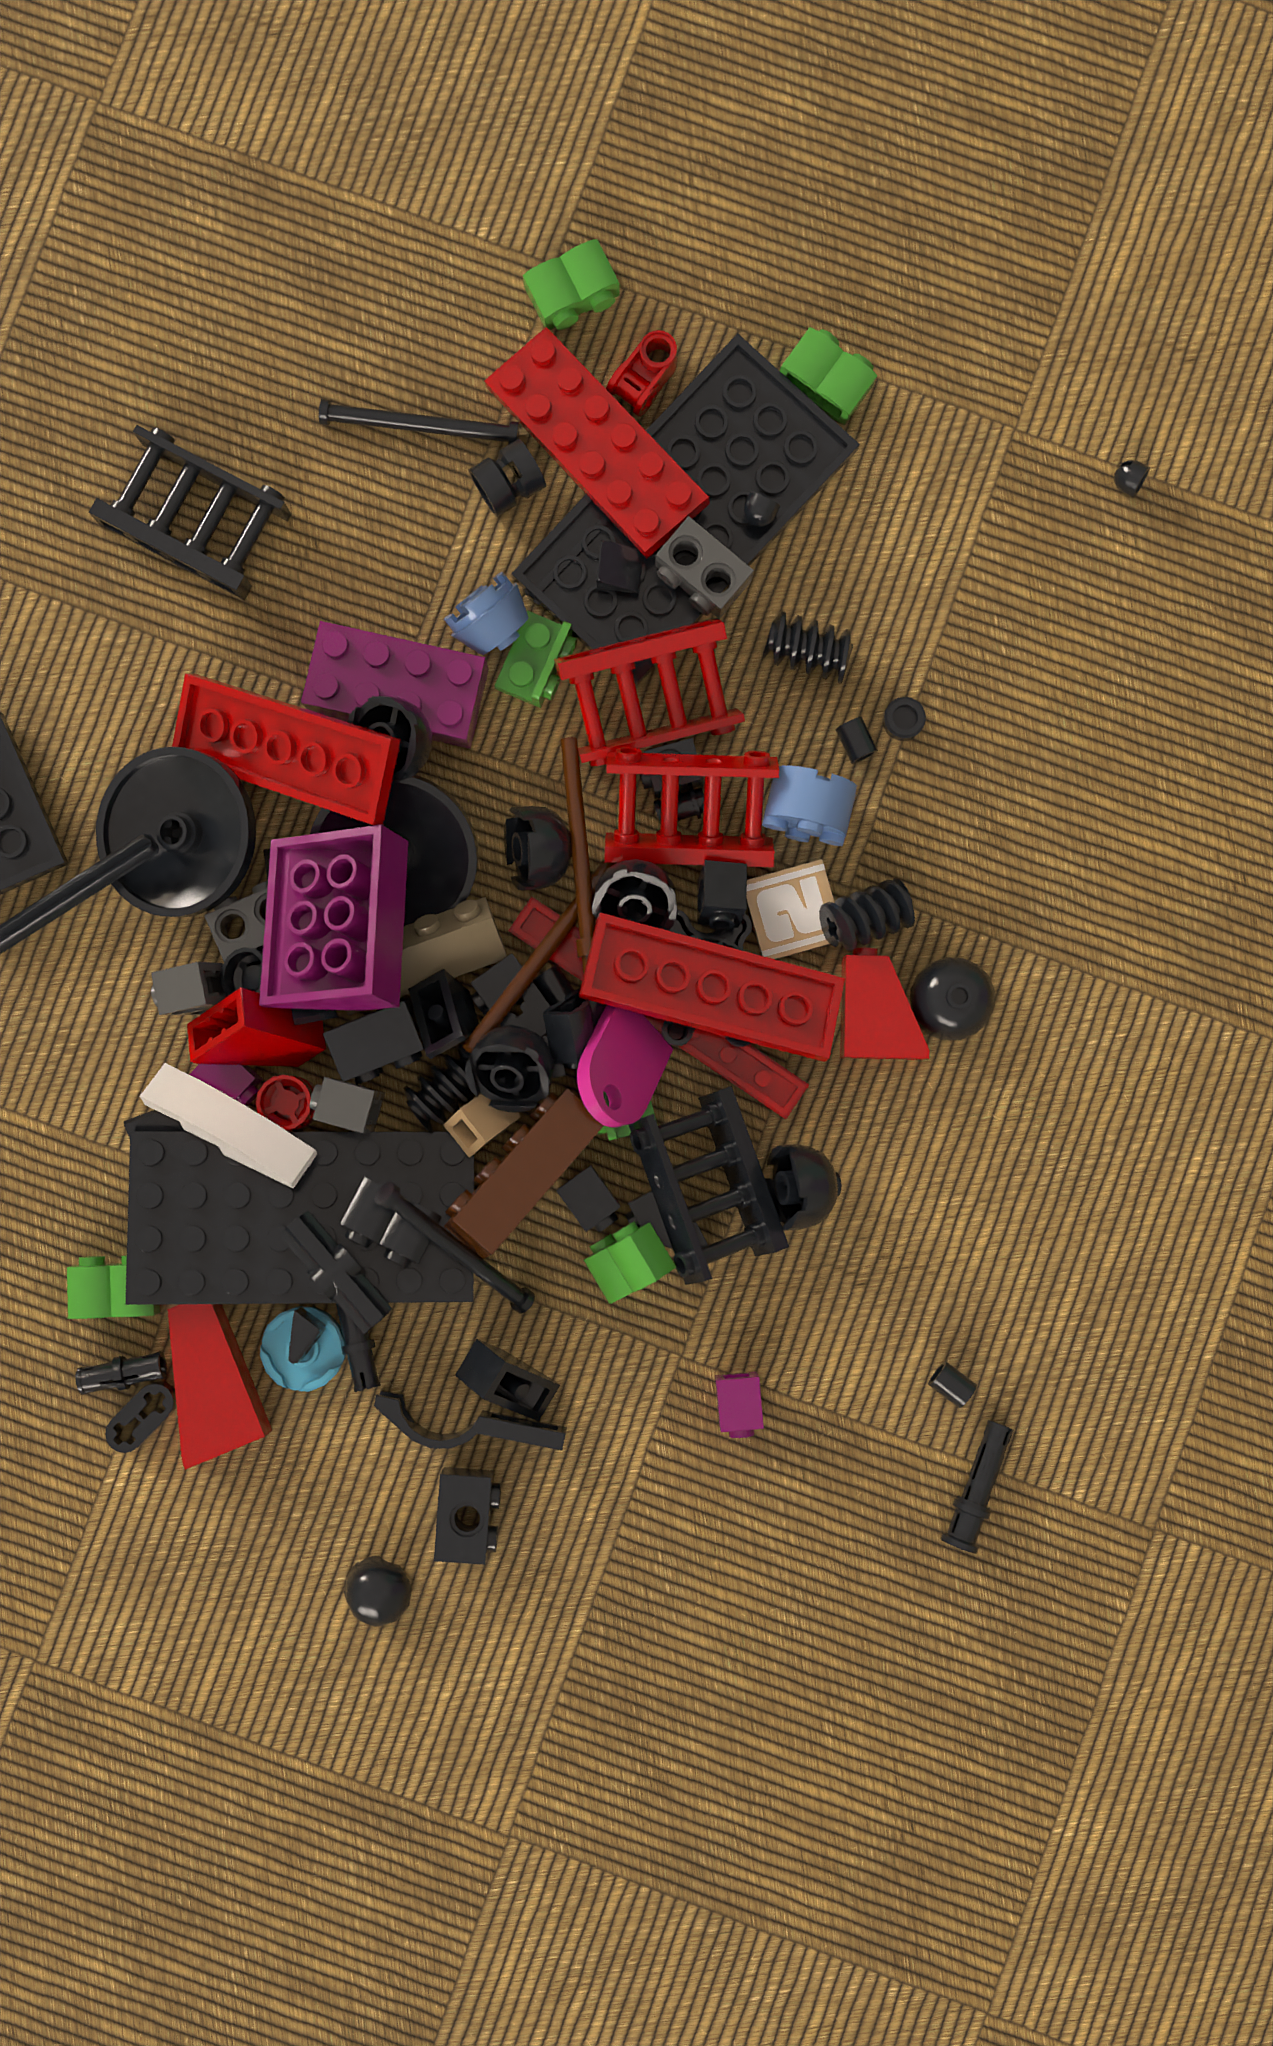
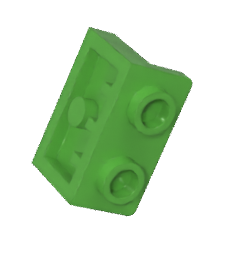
(530, 664)

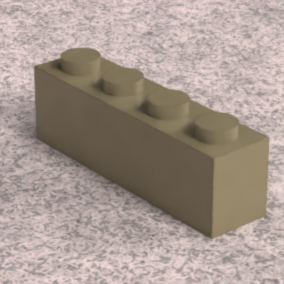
(452, 941)

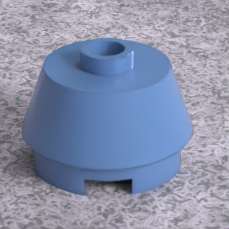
(489, 616)

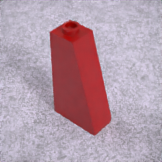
(212, 1385)

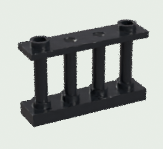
(156, 533)
(744, 1174)

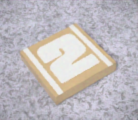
(787, 908)

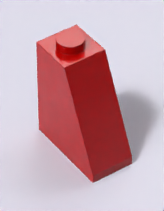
(876, 1011)
(248, 1034)

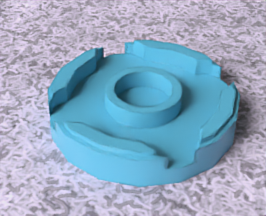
(318, 1365)

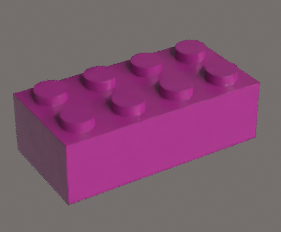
(361, 664)

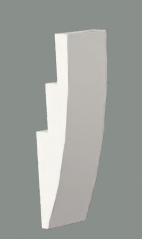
(229, 1124)

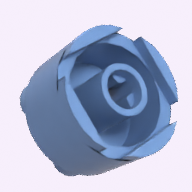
(810, 805)

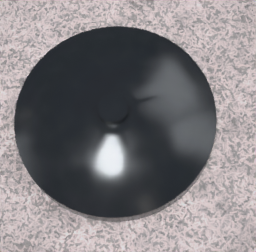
(197, 819)
(440, 844)

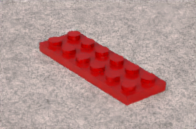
(596, 442)
(289, 748)
(712, 987)

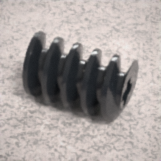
(809, 646)
(866, 914)
(441, 1091)

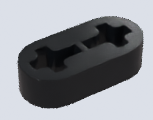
(134, 1410)

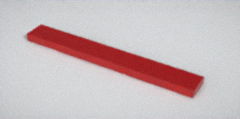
(741, 1066)

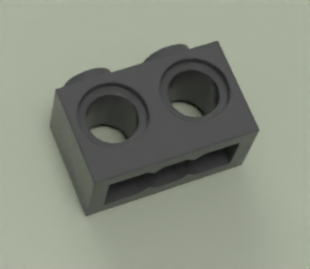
(711, 562)
(252, 911)
(187, 988)
(347, 1105)

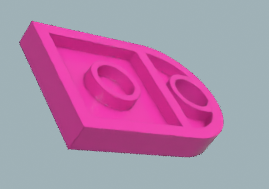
(624, 1061)

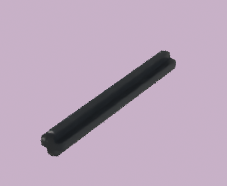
(77, 890)

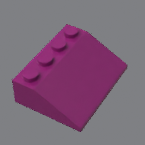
(335, 920)

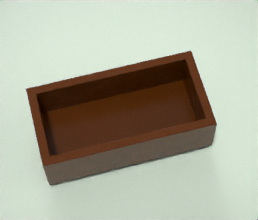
(524, 1175)

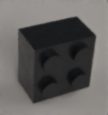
(375, 1041)

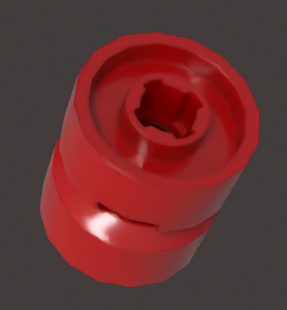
(286, 1101)

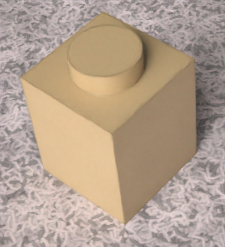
(478, 1124)

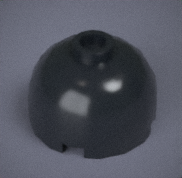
(400, 720)
(538, 845)
(636, 893)
(952, 998)
(510, 1068)
(802, 1185)

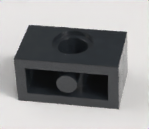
(453, 1539)

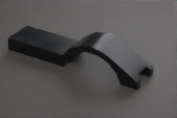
(488, 1423)

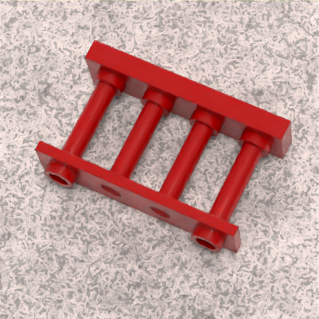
(662, 650)
(668, 843)

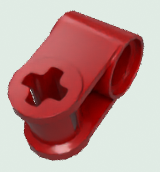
(639, 378)

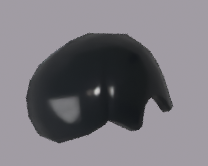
(377, 1591)

